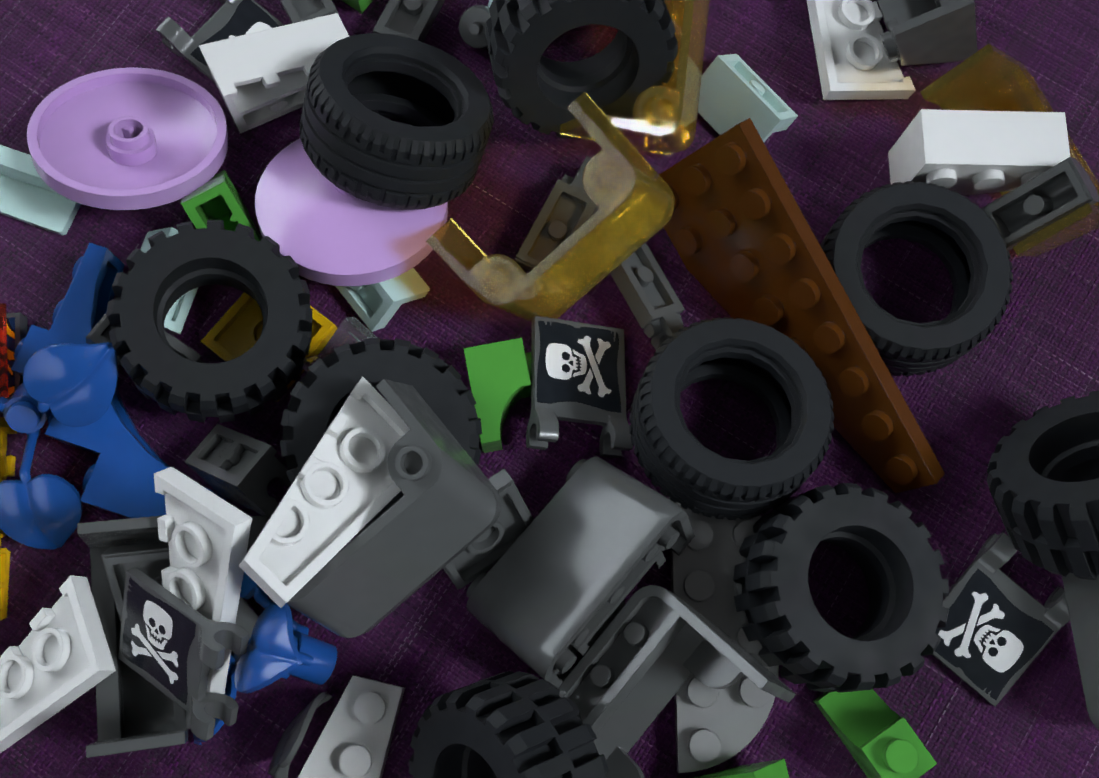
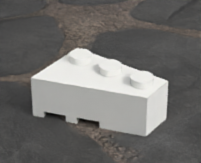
(269, 69)
(978, 149)

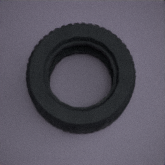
(384, 158)
(964, 243)
(776, 373)

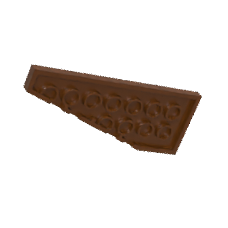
(764, 265)

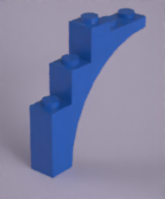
(126, 463)

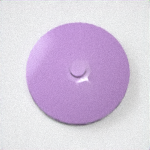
(127, 138)
(334, 233)

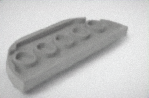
(708, 720)

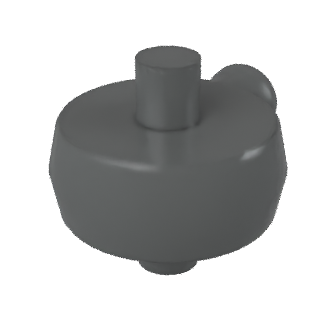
(473, 26)

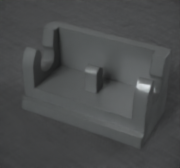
(239, 468)

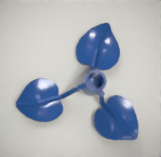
(77, 388)
(276, 651)

